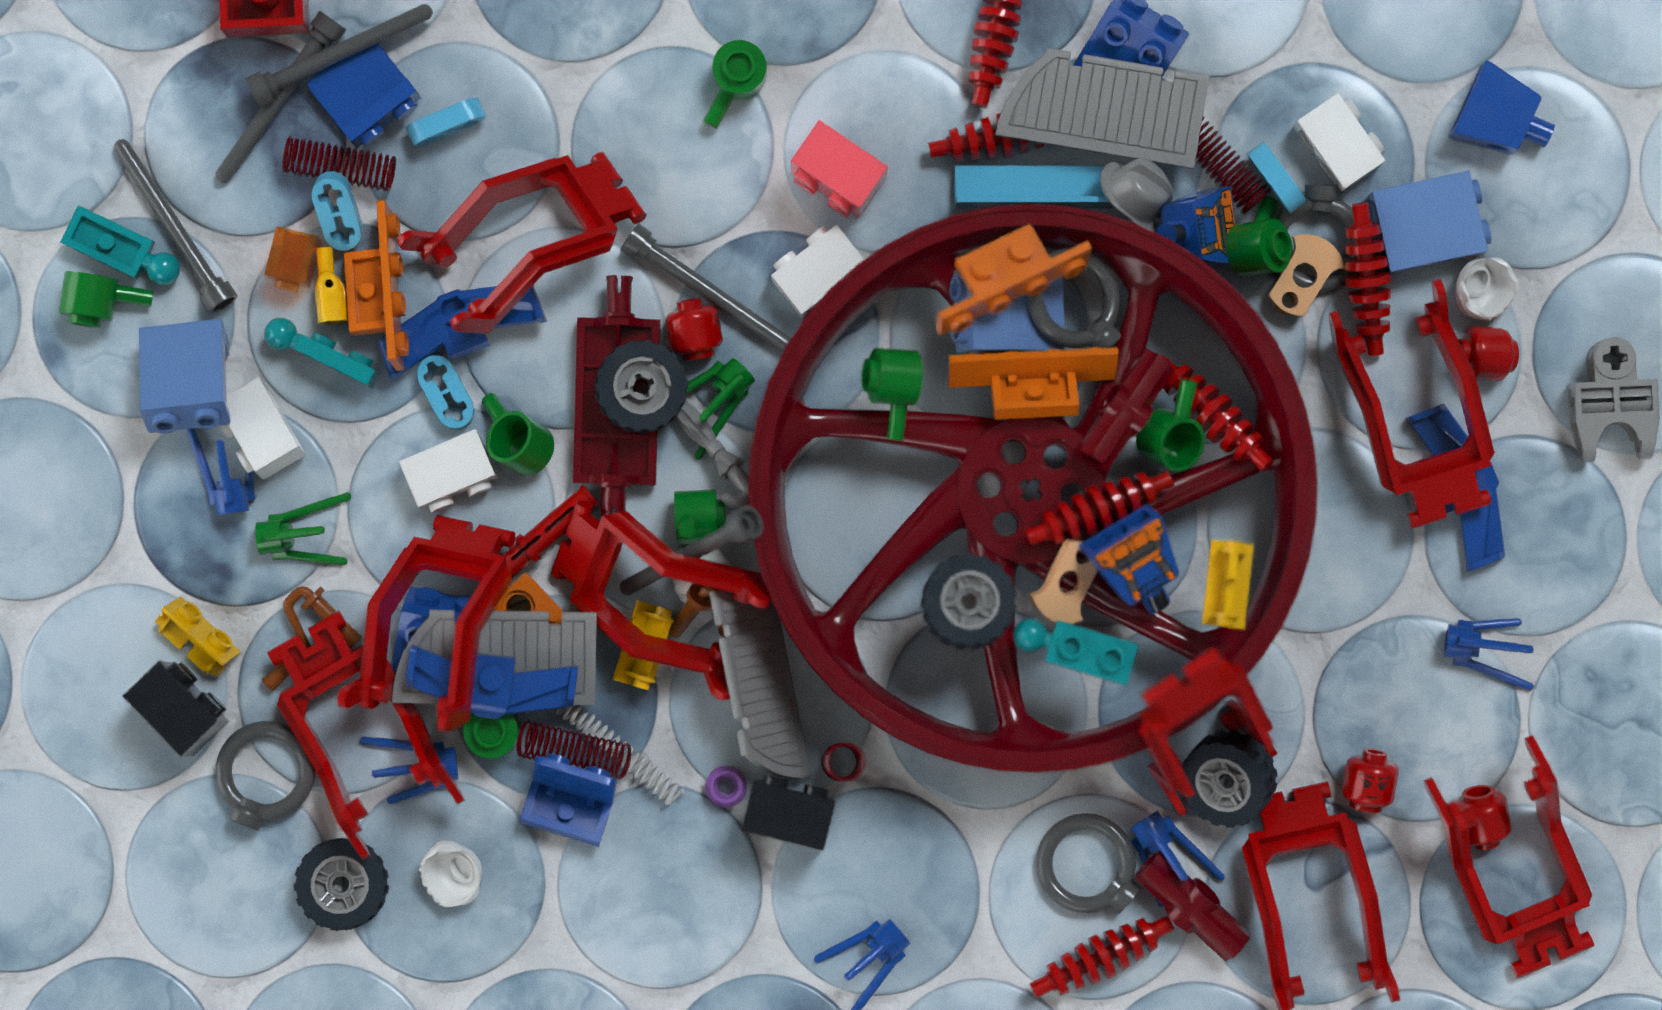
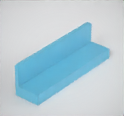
(1029, 184)

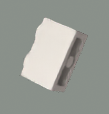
(1340, 142)
(816, 269)
(261, 430)
(449, 470)

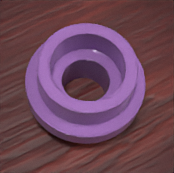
(739, 790)

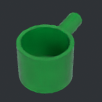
(739, 75)
(1259, 245)
(92, 298)
(893, 379)
(1172, 436)
(517, 439)
(697, 515)
(491, 736)

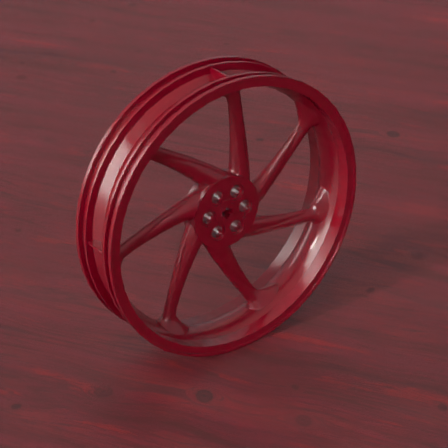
(926, 259)

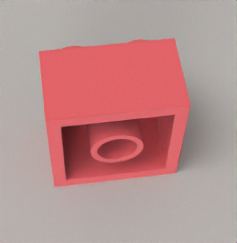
(837, 170)

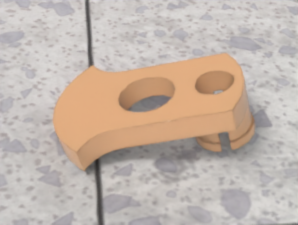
(1321, 257)
(1050, 600)

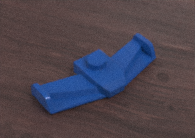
(432, 328)
(1480, 526)
(496, 686)

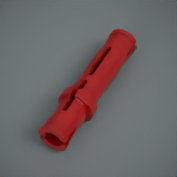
(524, 543)

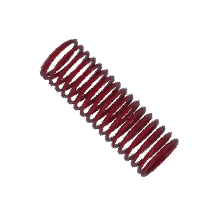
(293, 153)
(1220, 177)
(533, 738)
(860, 761)

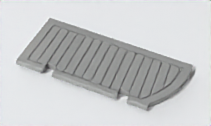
(1107, 108)
(517, 635)
(761, 686)

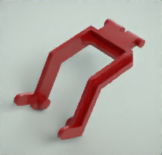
(587, 192)
(1442, 477)
(450, 551)
(590, 561)
(316, 671)
(1177, 700)
(1300, 827)
(1543, 923)

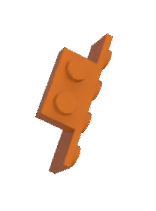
(1005, 272)
(373, 290)
(1033, 381)

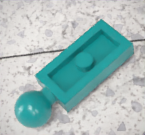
(118, 247)
(282, 335)
(1079, 649)

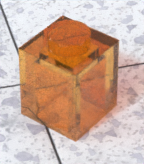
(292, 259)

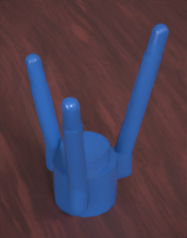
(229, 494)
(1463, 642)
(446, 755)
(1153, 833)
(885, 943)

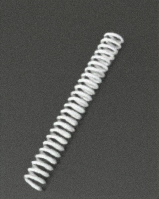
(638, 772)

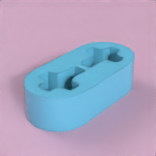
(446, 122)
(1276, 178)
(328, 213)
(436, 396)

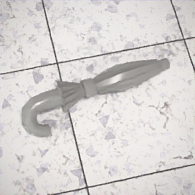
(727, 463)

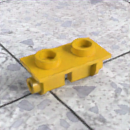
(1227, 584)
(651, 621)
(184, 622)

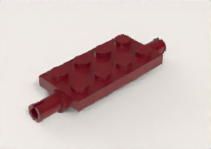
(602, 451)

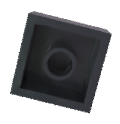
(177, 707)
(789, 813)

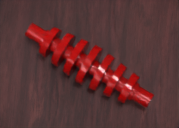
(992, 47)
(973, 141)
(1368, 279)
(1219, 420)
(1098, 508)
(1102, 956)

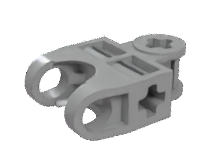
(1613, 383)

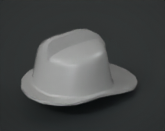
(1137, 191)

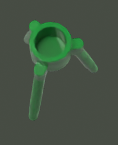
(730, 384)
(276, 535)

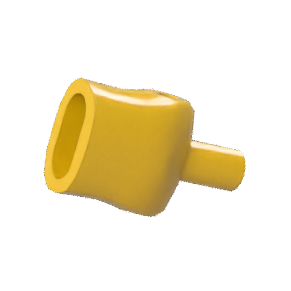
(331, 301)

